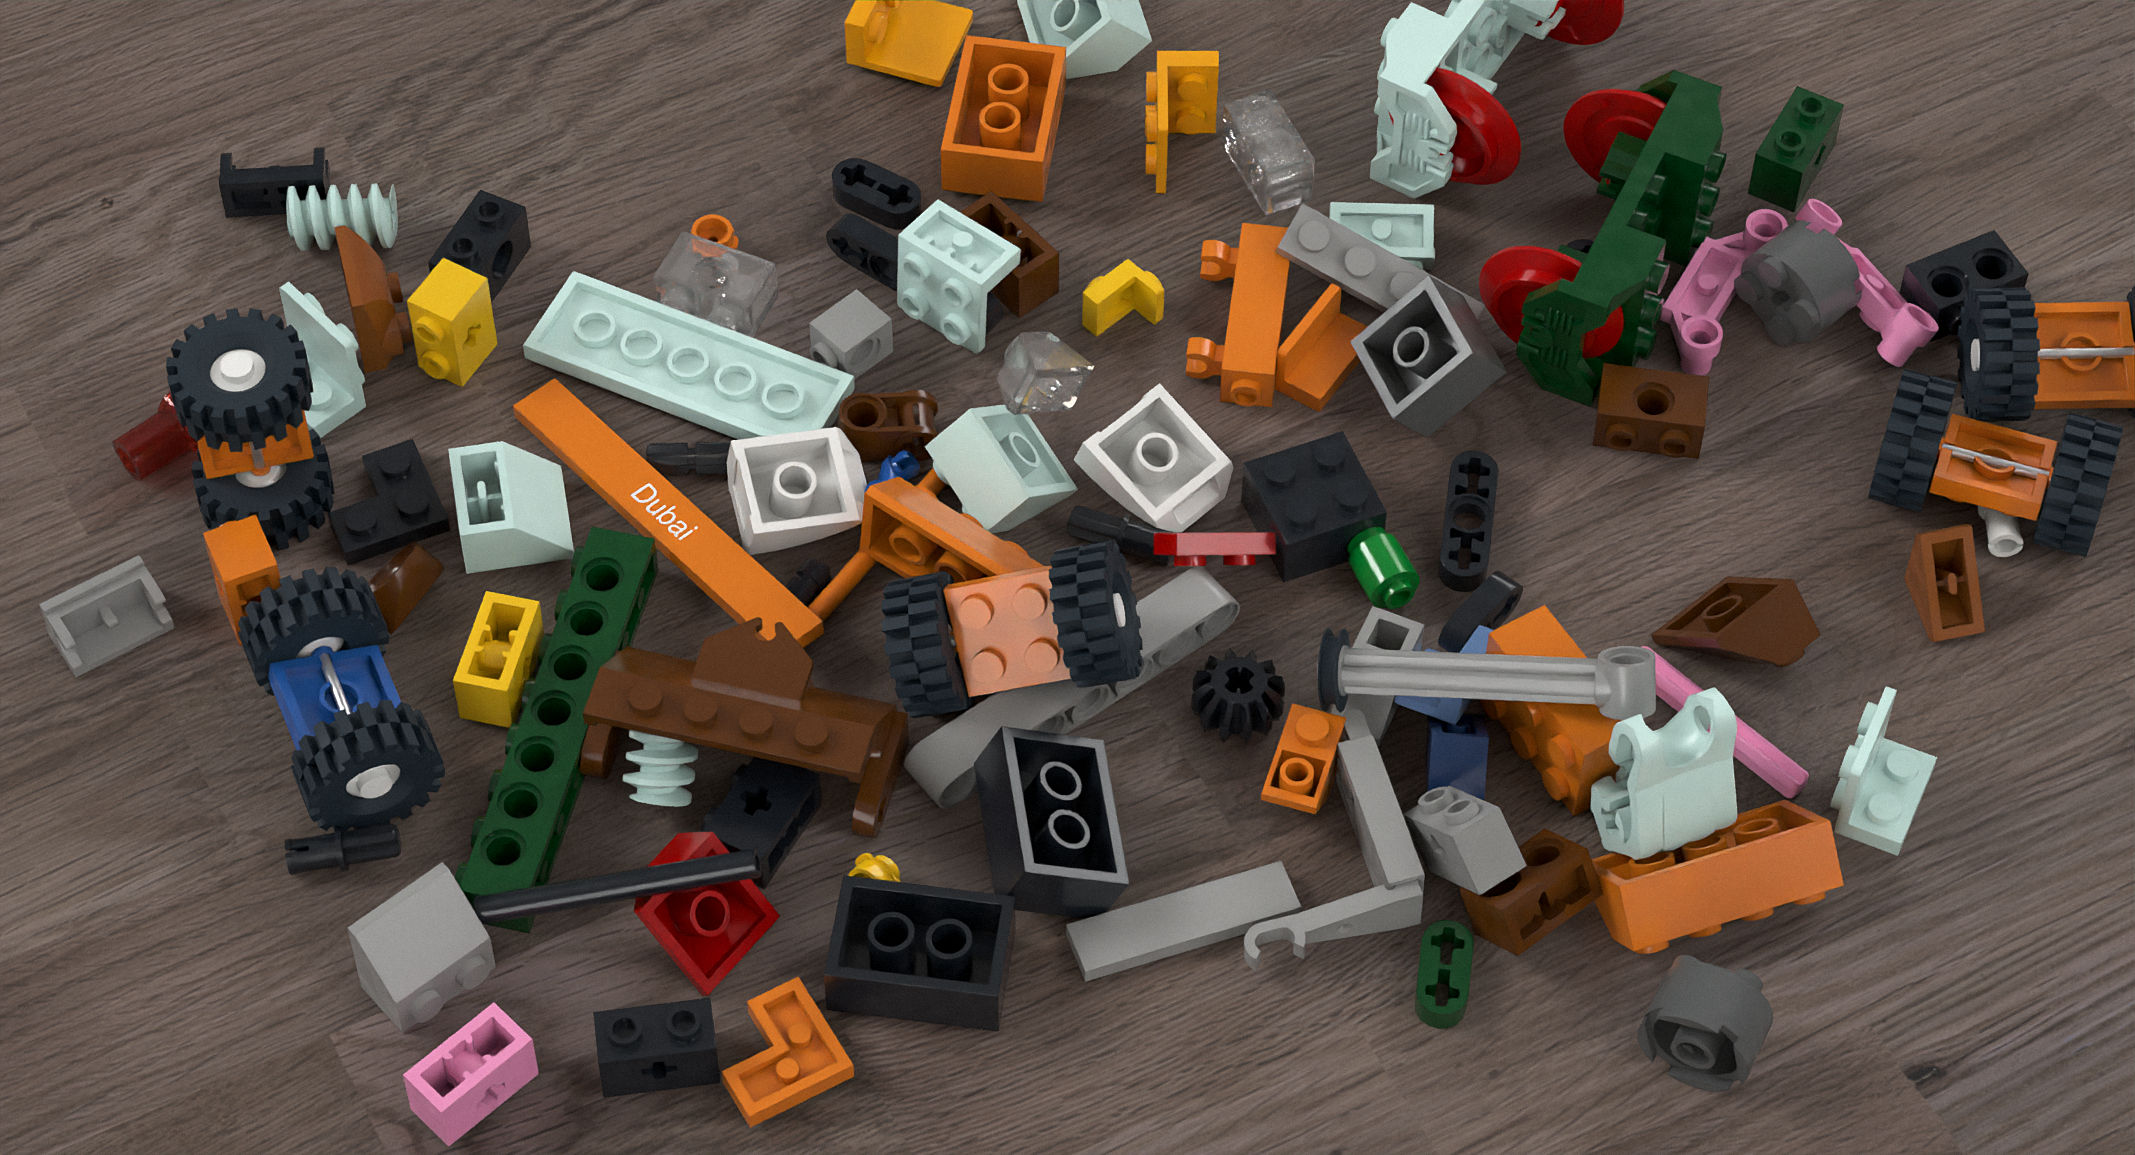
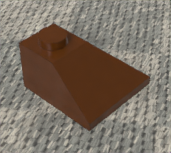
(1744, 622)

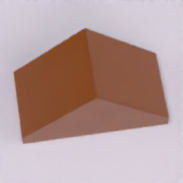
(1946, 583)

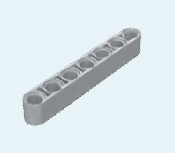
(1173, 625)

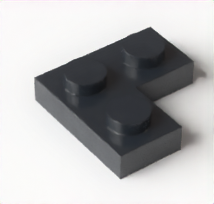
(401, 512)

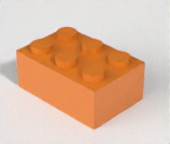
(1003, 118)
(1560, 739)

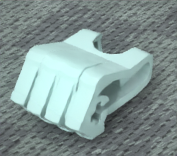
(1670, 781)

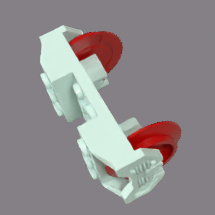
(1438, 86)

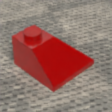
(709, 925)

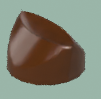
(404, 582)

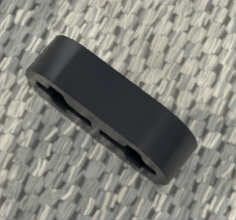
(877, 193)
(1485, 607)

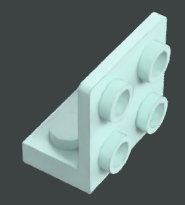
(948, 270)
(331, 361)
(1880, 782)

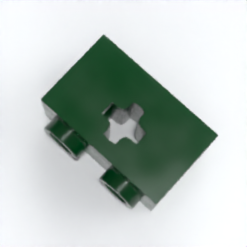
(1795, 149)

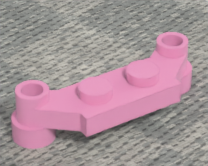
(1709, 288)
(1881, 305)

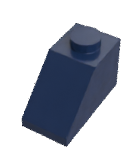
(1457, 754)

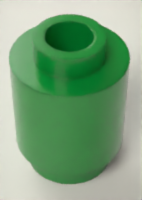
(1382, 568)

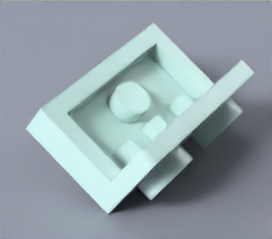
(1399, 228)

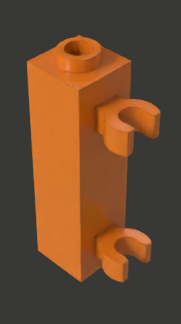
(1254, 319)

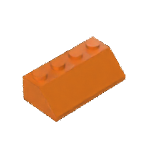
(921, 536)
(1732, 874)

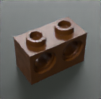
(1537, 897)

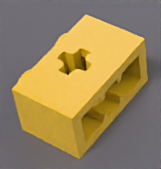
(452, 322)
(498, 659)

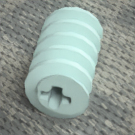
(363, 216)
(661, 770)

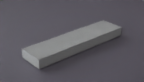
(1181, 920)

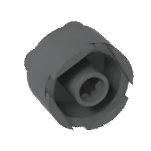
(1799, 283)
(1706, 1023)

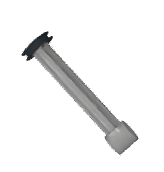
(1617, 682)

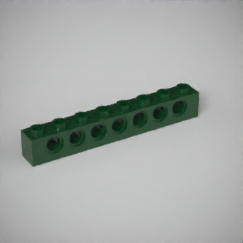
(627, 569)

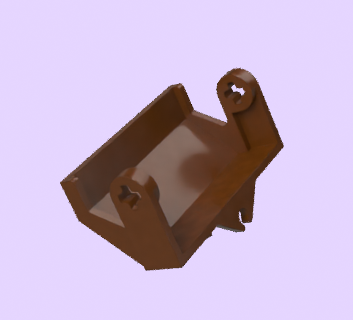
(753, 703)

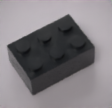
(1051, 822)
(920, 953)

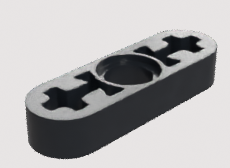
(1455, 536)

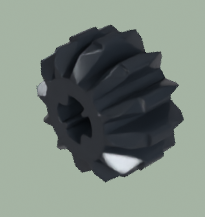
(1238, 695)

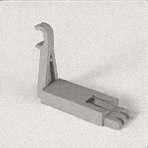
(1386, 850)

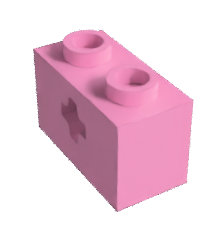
(471, 1074)

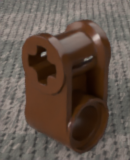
(886, 423)

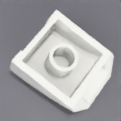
(1158, 463)
(794, 488)

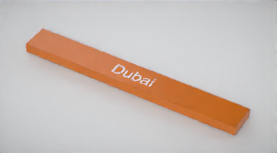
(663, 513)

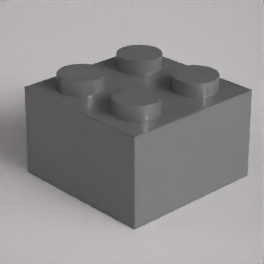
(1428, 356)

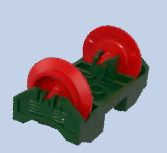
(1579, 309)

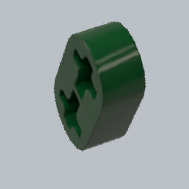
(1455, 975)

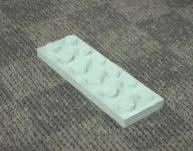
(683, 363)

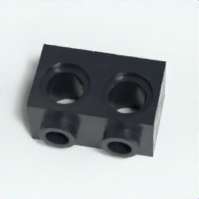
(1944, 278)

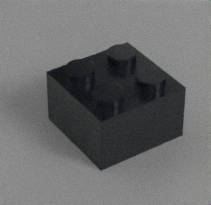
(1313, 501)

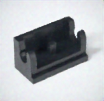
(265, 189)

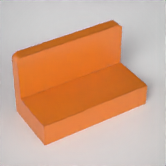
(1318, 353)

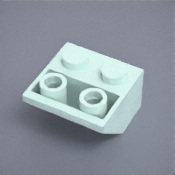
(509, 507)

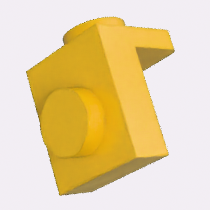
(1118, 293)

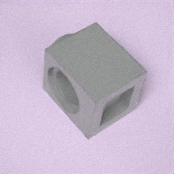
(851, 335)

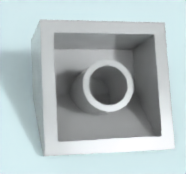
(421, 949)

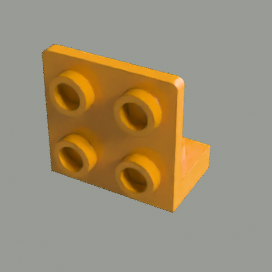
(906, 37)
(1184, 103)

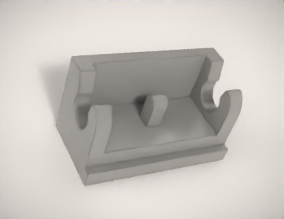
(106, 616)

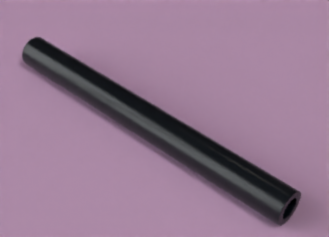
(618, 886)

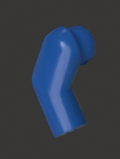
(902, 465)

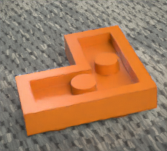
(800, 1058)

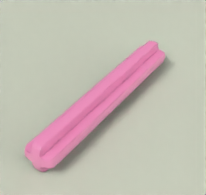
(1749, 746)

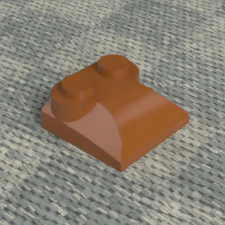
(372, 301)

